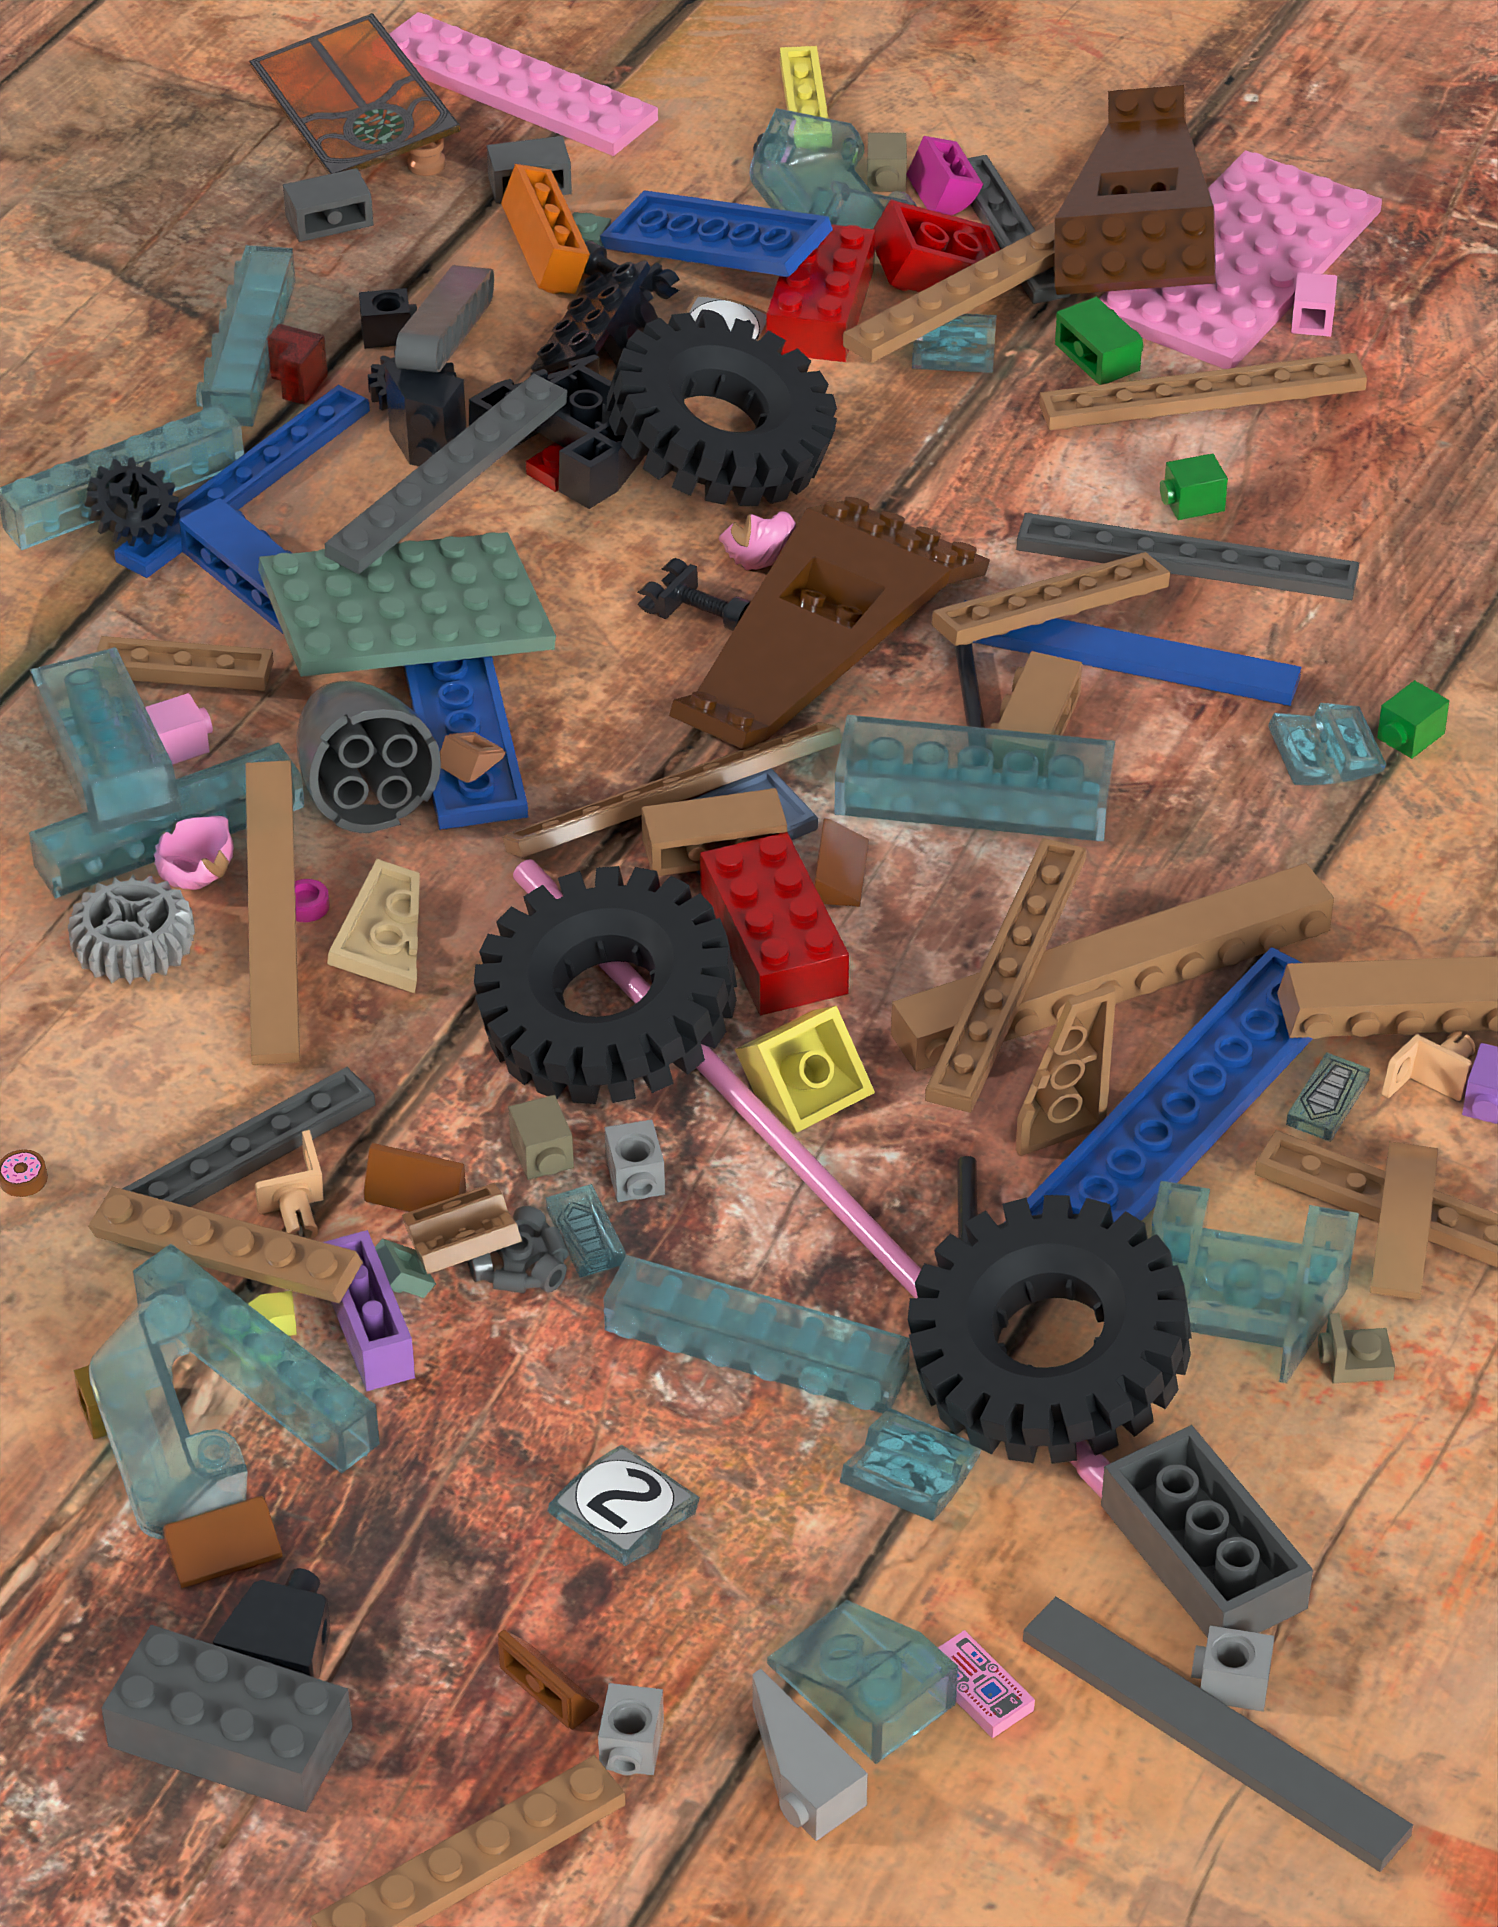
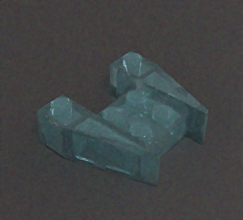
(1255, 1284)

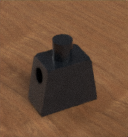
(281, 1624)

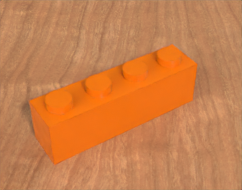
(545, 229)

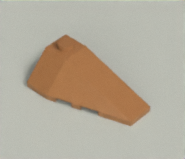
(1073, 1077)

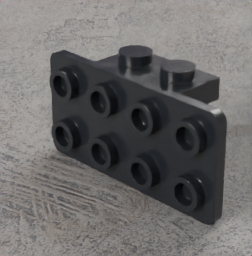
(601, 315)

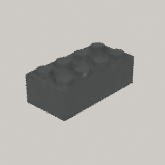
(1205, 1535)
(227, 1717)

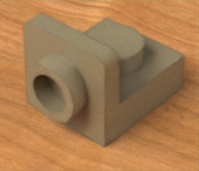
(1355, 1353)

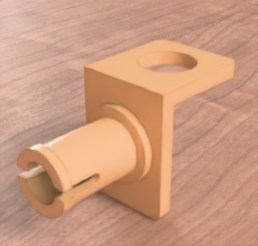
(1433, 1065)
(294, 1193)

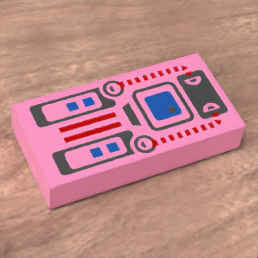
(985, 1687)

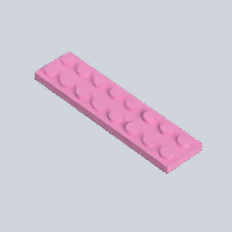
(523, 85)

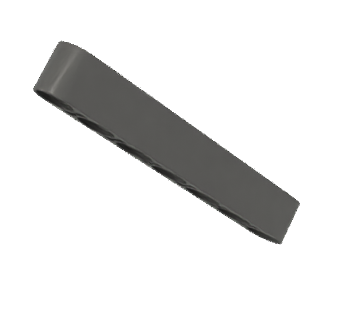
(444, 319)

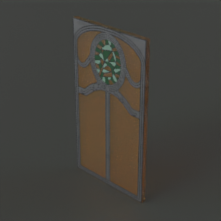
(354, 96)

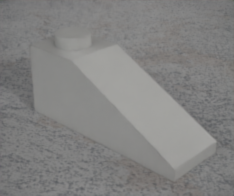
(811, 1772)

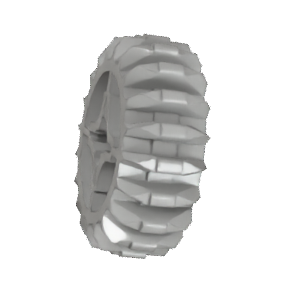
(131, 929)

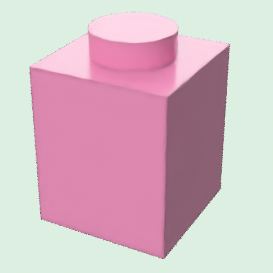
(1314, 304)
(181, 727)

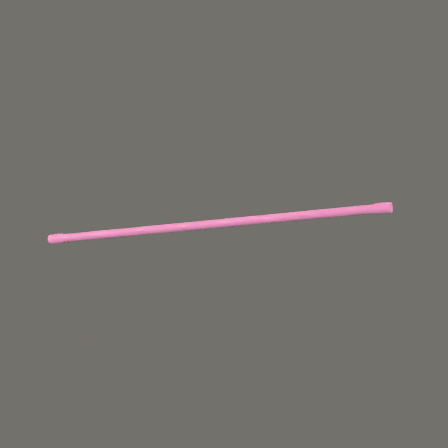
(802, 1162)

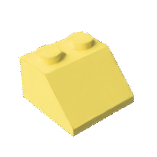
(806, 1069)

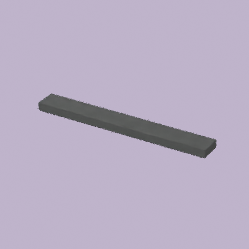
(1190, 556)
(1219, 1734)

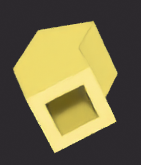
(278, 1310)

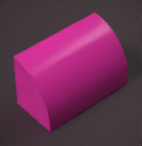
(943, 176)

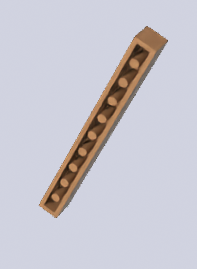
(1134, 957)

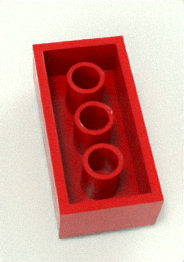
(824, 294)
(775, 923)

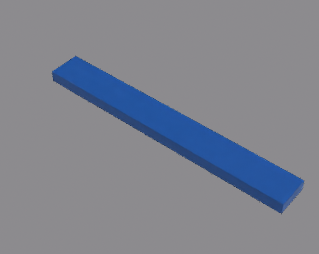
(253, 472)
(1155, 659)

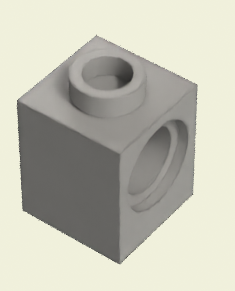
(634, 1160)
(1250, 1661)
(631, 1711)

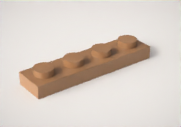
(193, 663)

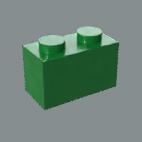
(1098, 341)

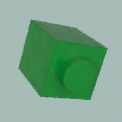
(1194, 486)
(1413, 719)

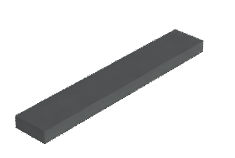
(1008, 222)
(258, 1141)

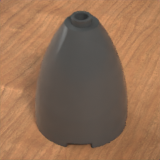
(370, 730)

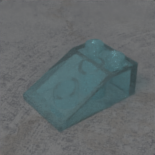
(869, 1677)

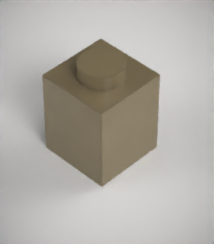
(886, 162)
(541, 1137)

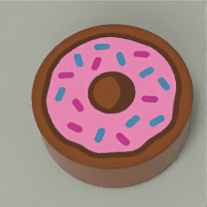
(22, 1173)

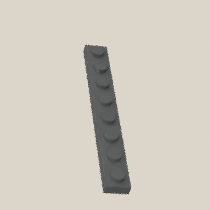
(445, 474)

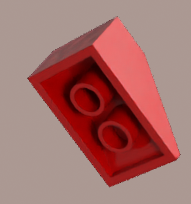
(927, 246)

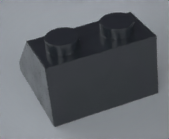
(423, 410)

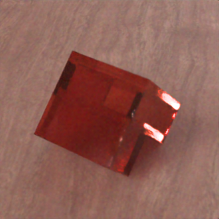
(297, 361)

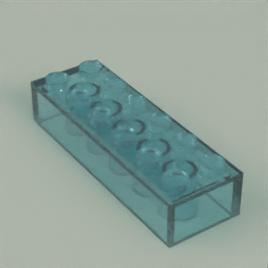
(106, 741)
(974, 777)

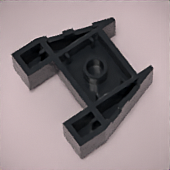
(592, 457)

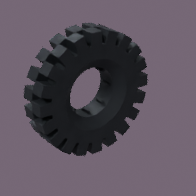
(704, 359)
(613, 922)
(1035, 1259)

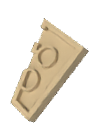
(382, 928)

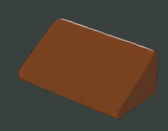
(841, 865)
(410, 1179)
(221, 1541)
(544, 1681)

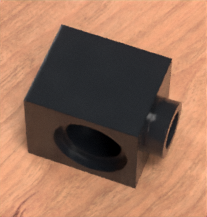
(383, 316)

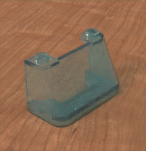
(810, 169)
(159, 1461)

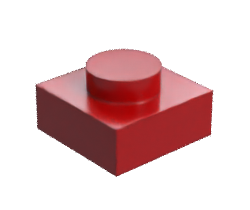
(545, 466)

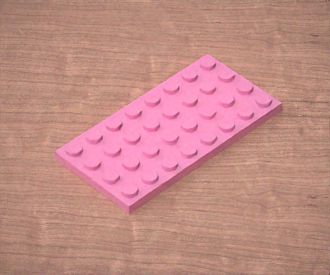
(1266, 231)

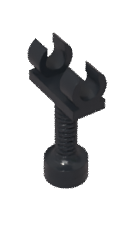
(656, 280)
(681, 588)

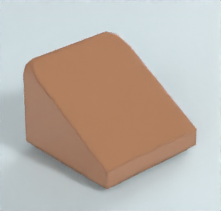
(469, 755)

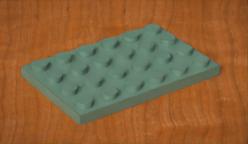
(408, 606)

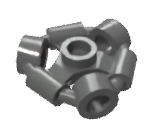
(538, 1243)

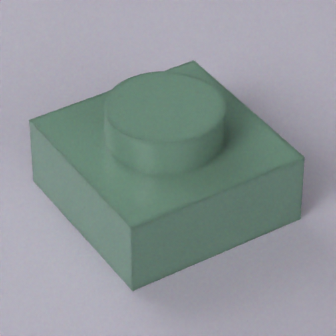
(591, 226)
(404, 1269)

